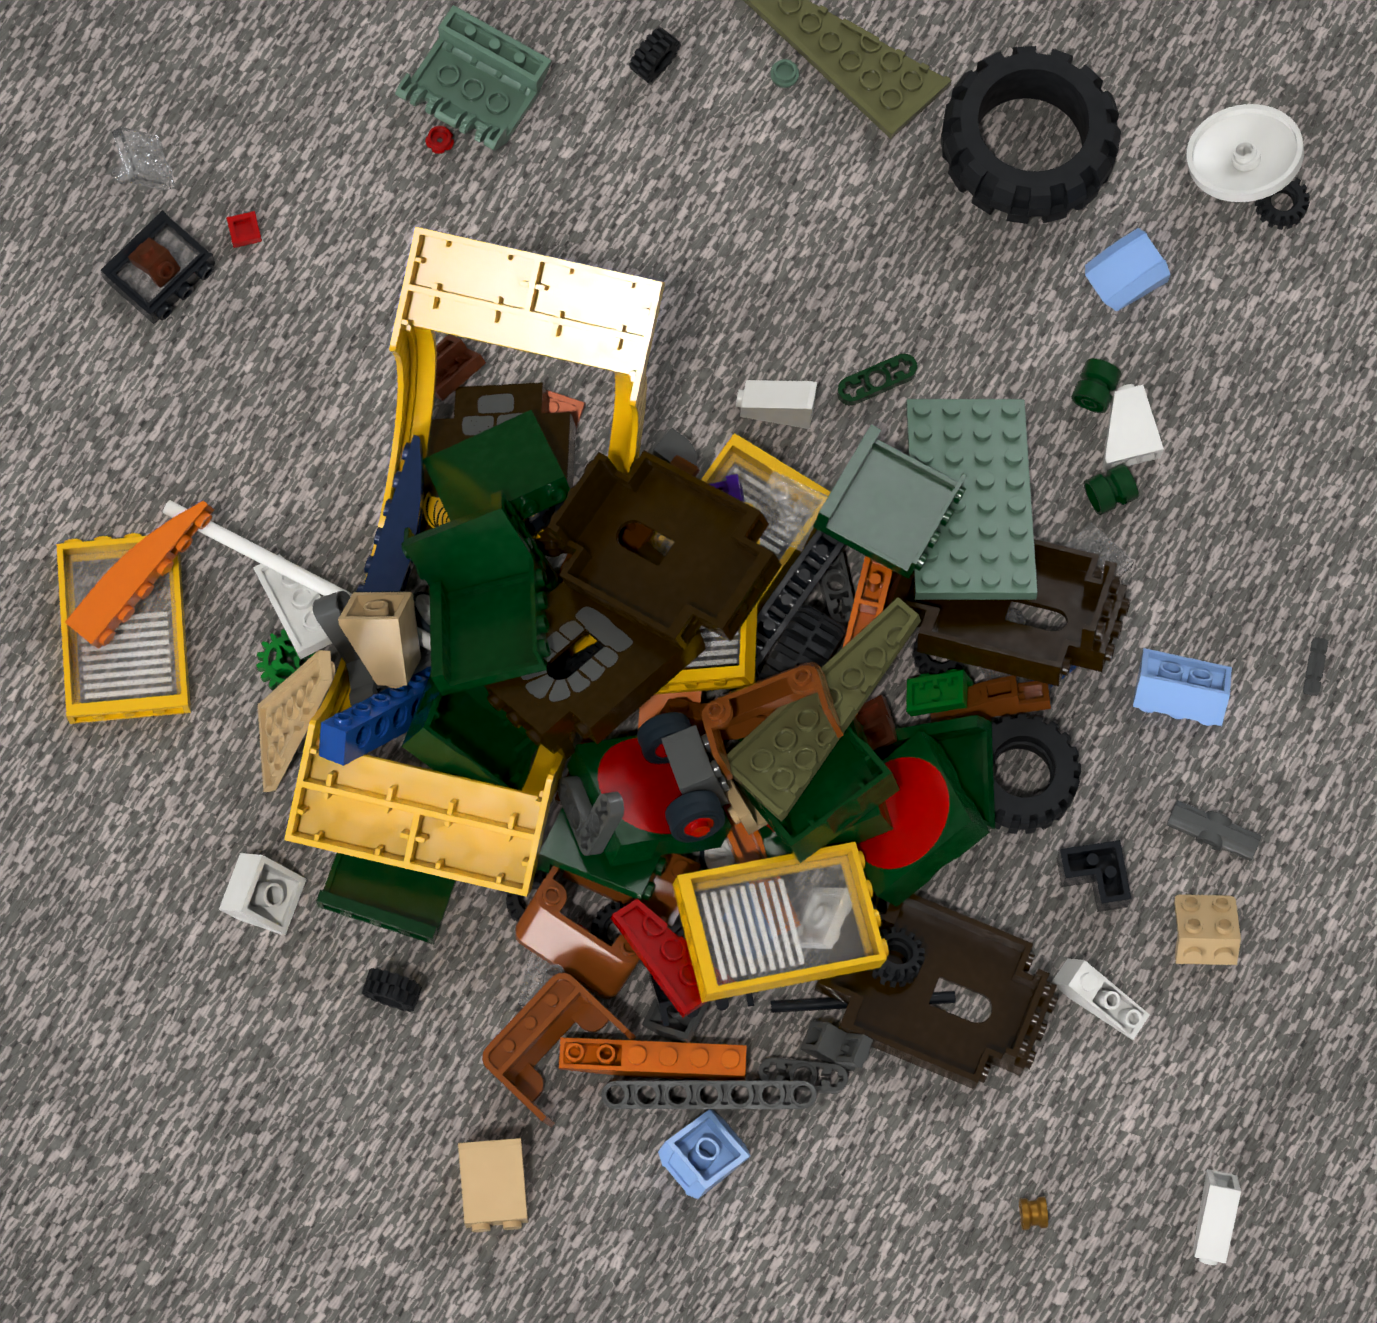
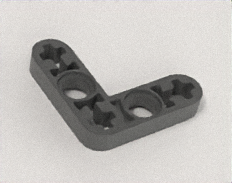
(590, 824)

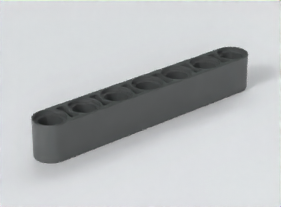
(694, 1100)

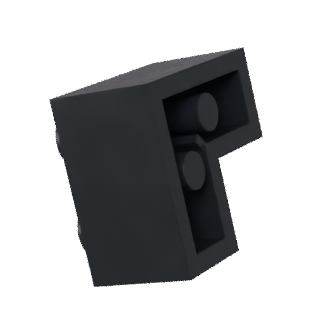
(1100, 865)

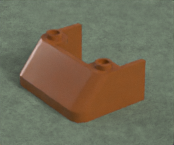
(762, 698)
(563, 942)
(537, 1030)

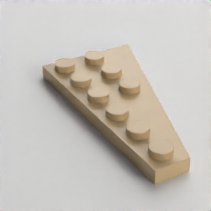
(287, 714)

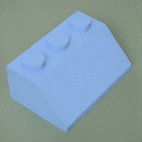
(1182, 687)

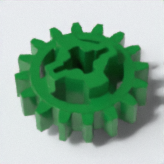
(278, 667)

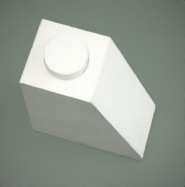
(778, 401)
(1131, 429)
(1216, 1217)

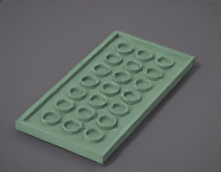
(990, 536)

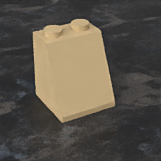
(383, 635)
(493, 1184)

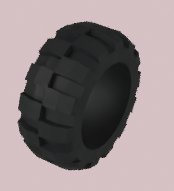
(1017, 190)

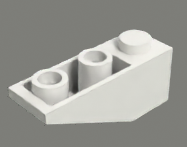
(1100, 997)

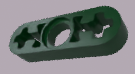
(881, 368)

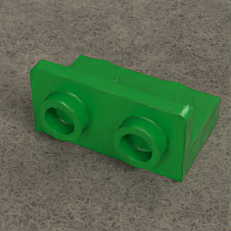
(937, 692)

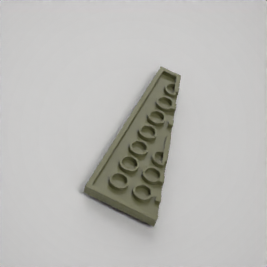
(865, 70)
(797, 738)

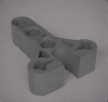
(327, 612)

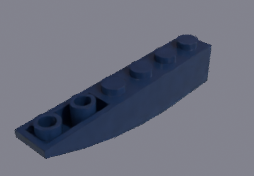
(389, 567)

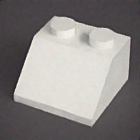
(262, 893)

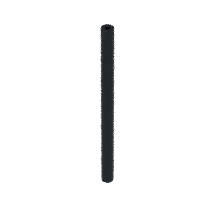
(829, 1003)

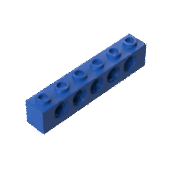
(371, 721)

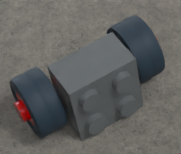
(698, 775)

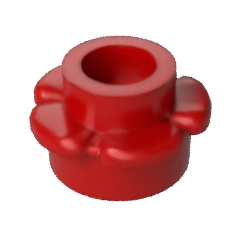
(436, 133)

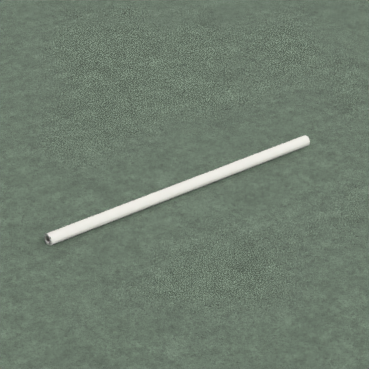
(273, 561)

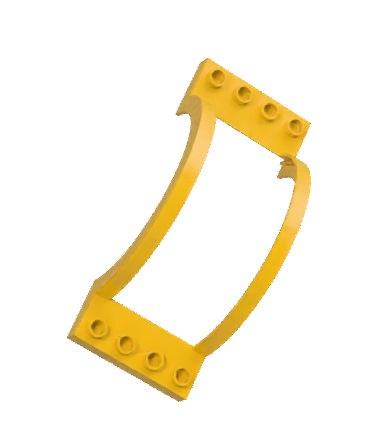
(529, 305)

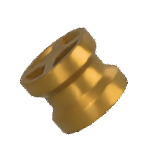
(1033, 1213)

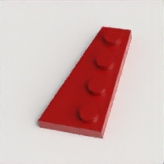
(661, 953)

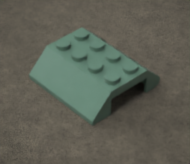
(477, 79)

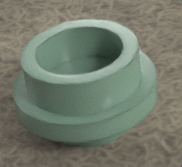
(784, 73)

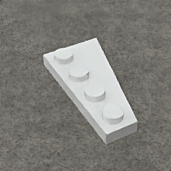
(295, 610)

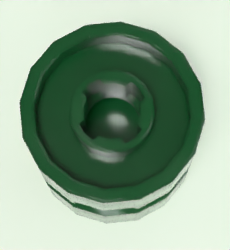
(1097, 381)
(1114, 488)

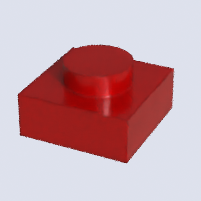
(244, 229)

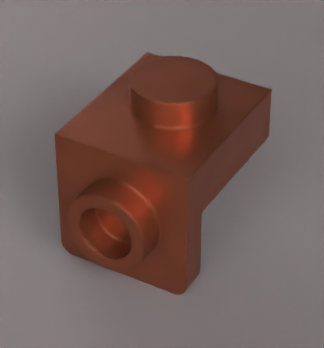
(155, 261)

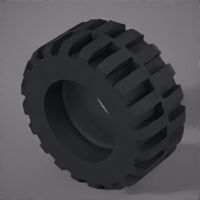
(807, 638)
(1061, 760)

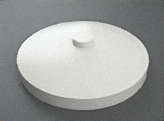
(1245, 153)

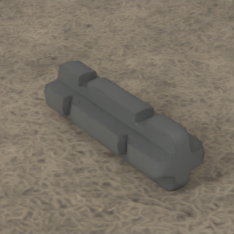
(1315, 666)

